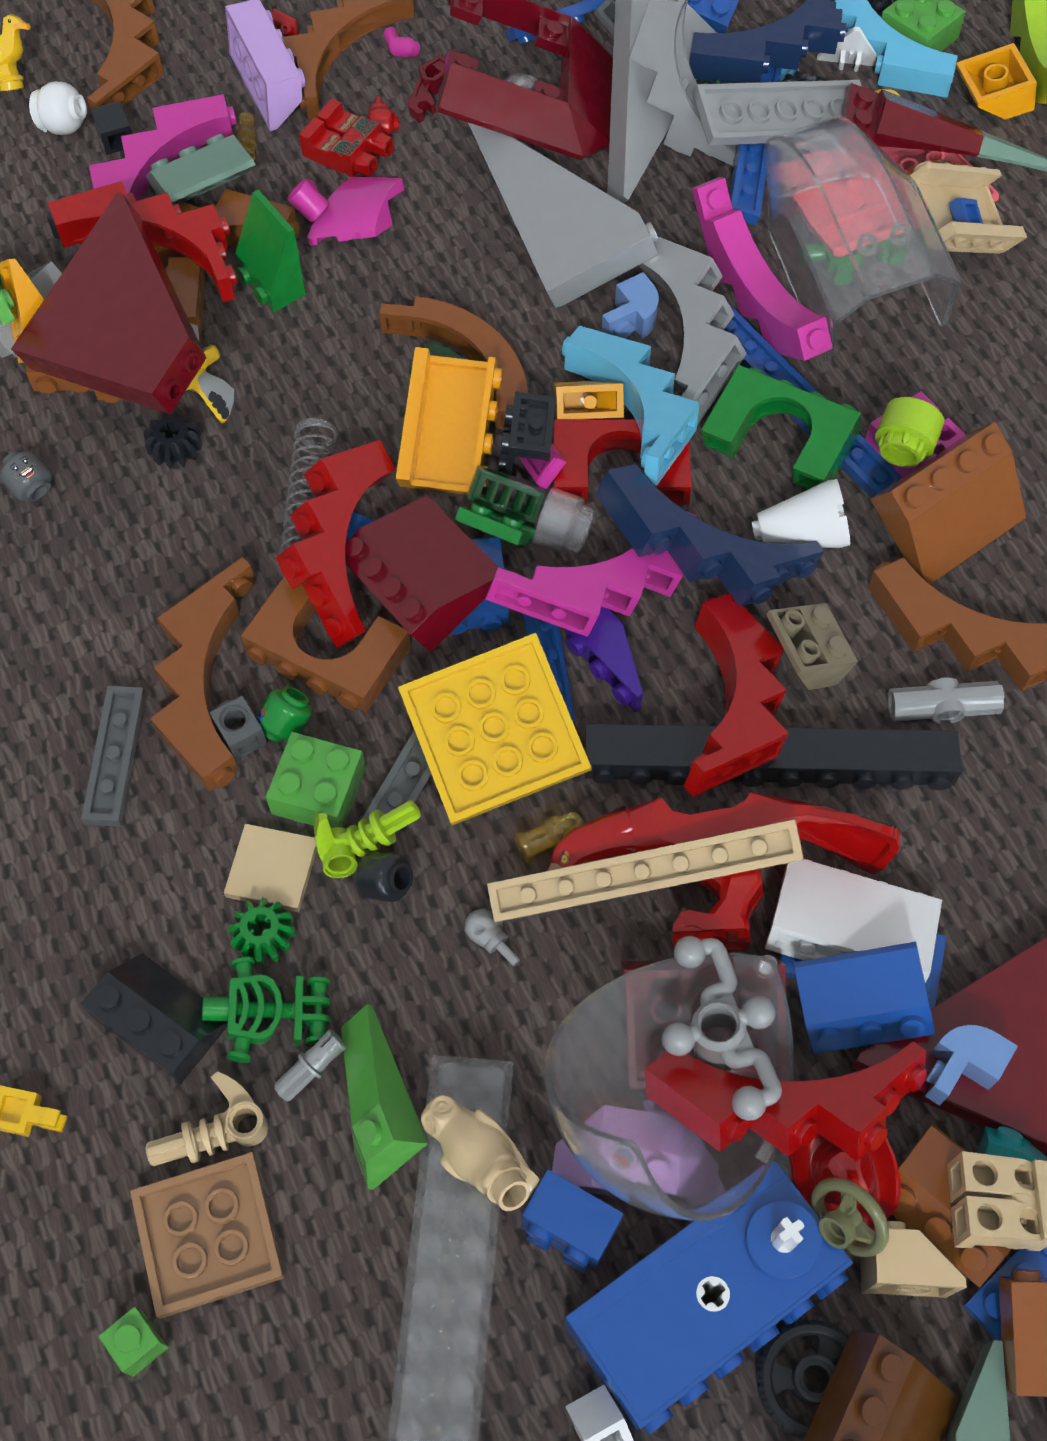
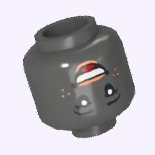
(25, 476)

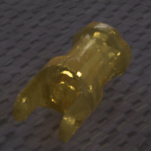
(546, 835)

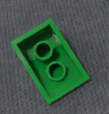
(269, 255)

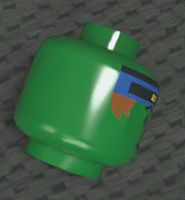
(283, 713)

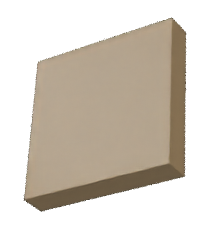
(271, 867)

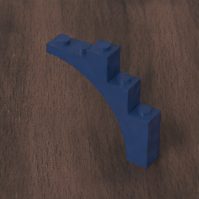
(749, 53)
(700, 550)

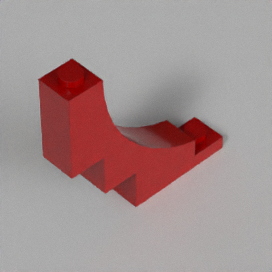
(747, 660)

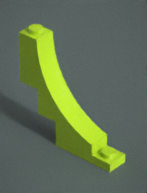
(1030, 24)

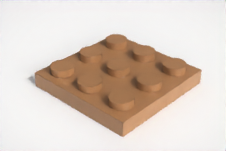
(206, 1235)

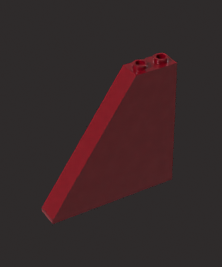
(115, 319)
(1015, 1006)

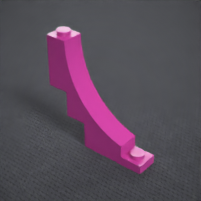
(177, 128)
(758, 293)
(575, 594)

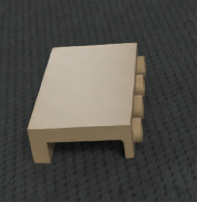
(945, 183)

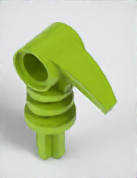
(339, 846)

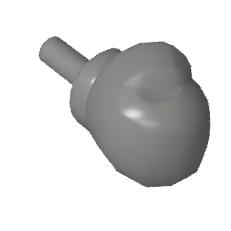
(488, 934)

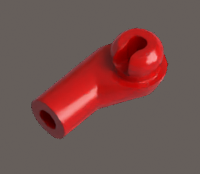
(287, 24)

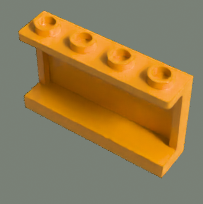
(447, 422)

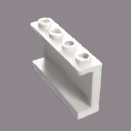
(840, 913)

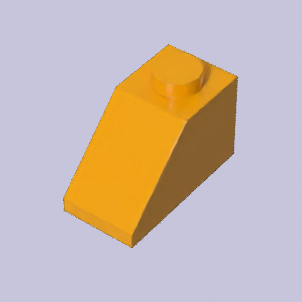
(588, 400)

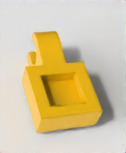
(22, 1110)

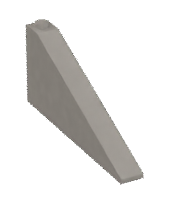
(635, 124)
(568, 225)

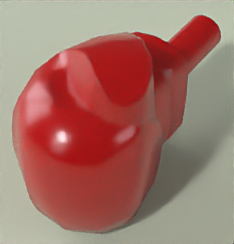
(382, 113)

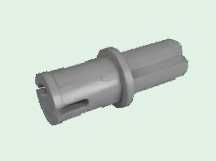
(310, 1065)

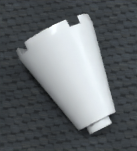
(806, 518)

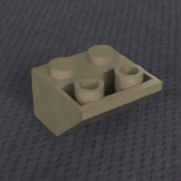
(813, 644)

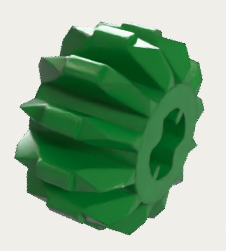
(272, 938)

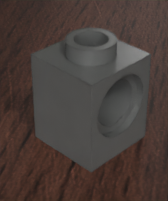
(241, 740)

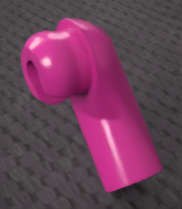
(401, 46)

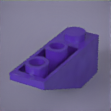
(609, 657)

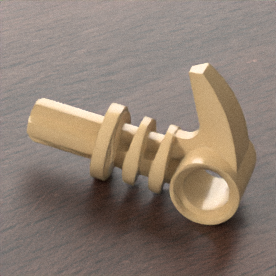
(218, 1133)

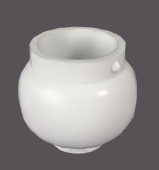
(57, 108)

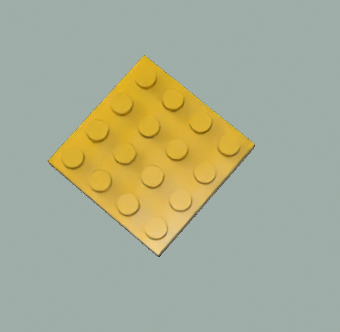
(494, 729)

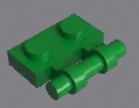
(493, 523)

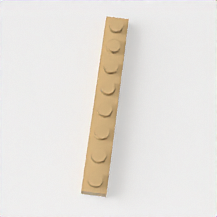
(646, 871)

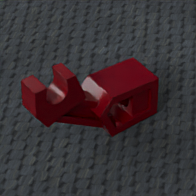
(429, 82)

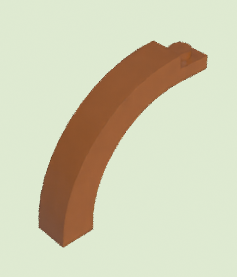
(463, 332)

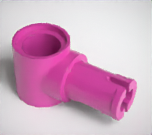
(308, 200)

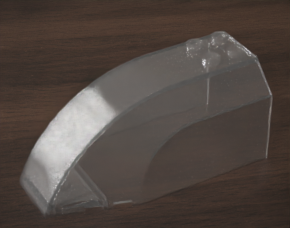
(851, 223)

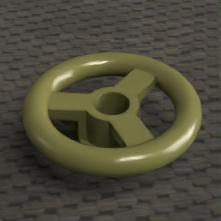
(846, 1223)

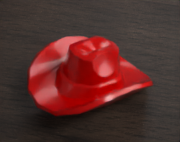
(874, 1172)

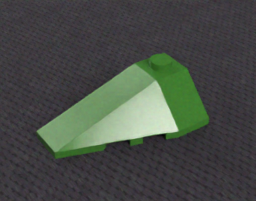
(381, 1111)

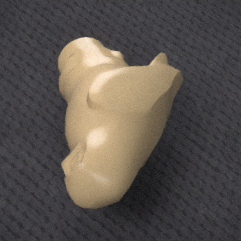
(479, 1152)

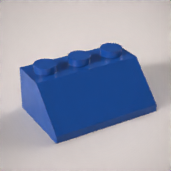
(864, 998)

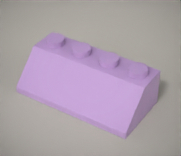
(264, 61)

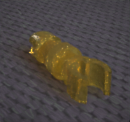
(246, 133)

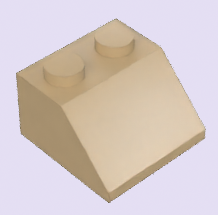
(909, 1267)

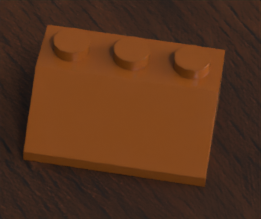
(927, 1205)

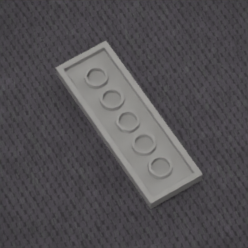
(761, 110)

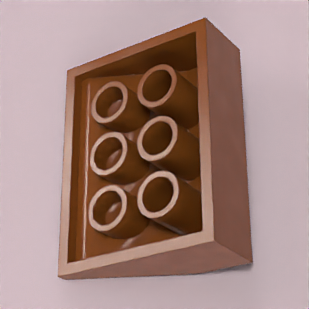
(954, 503)

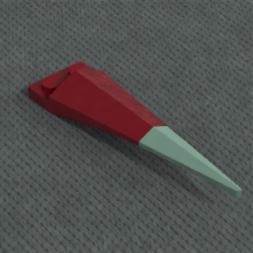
(905, 124)

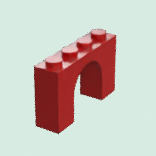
(584, 440)

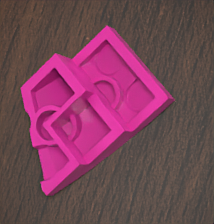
(357, 209)

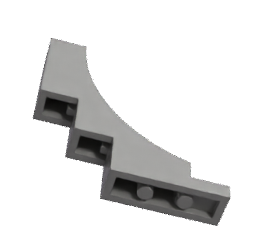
(708, 350)

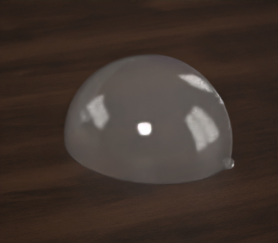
(600, 1091)

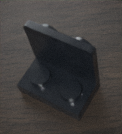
(527, 429)

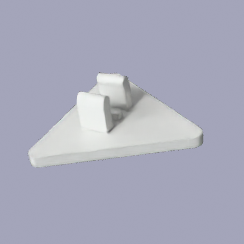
(853, 50)

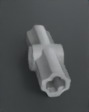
(945, 700)

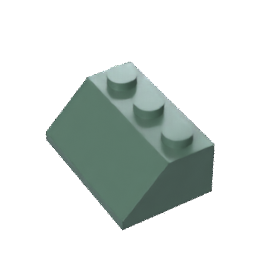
(200, 169)

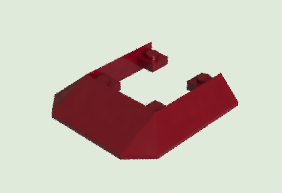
(561, 119)

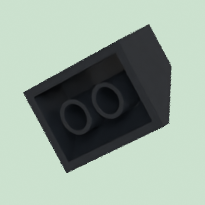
(154, 1015)

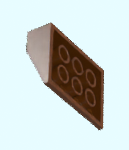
(881, 1396)

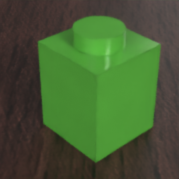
(133, 1341)

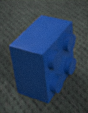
(570, 1222)

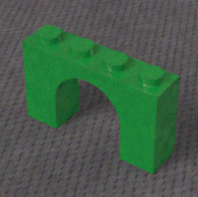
(754, 395)

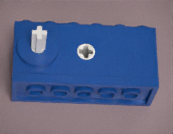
(658, 1339)

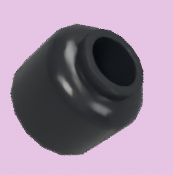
(384, 876)

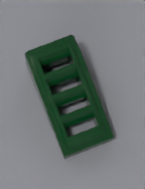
(528, 513)

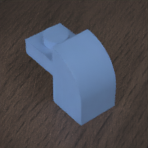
(635, 310)
(971, 1052)

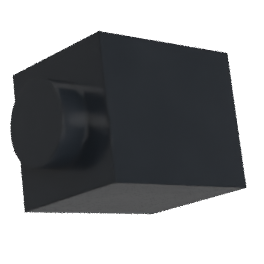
(111, 125)

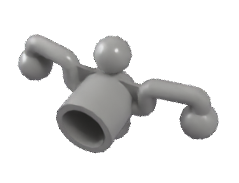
(720, 1010)

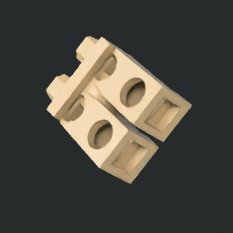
(998, 1201)

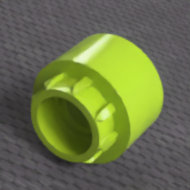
(909, 431)

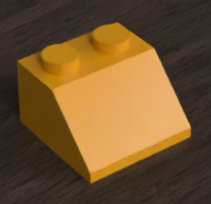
(1000, 82)

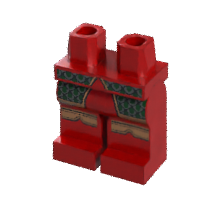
(345, 141)

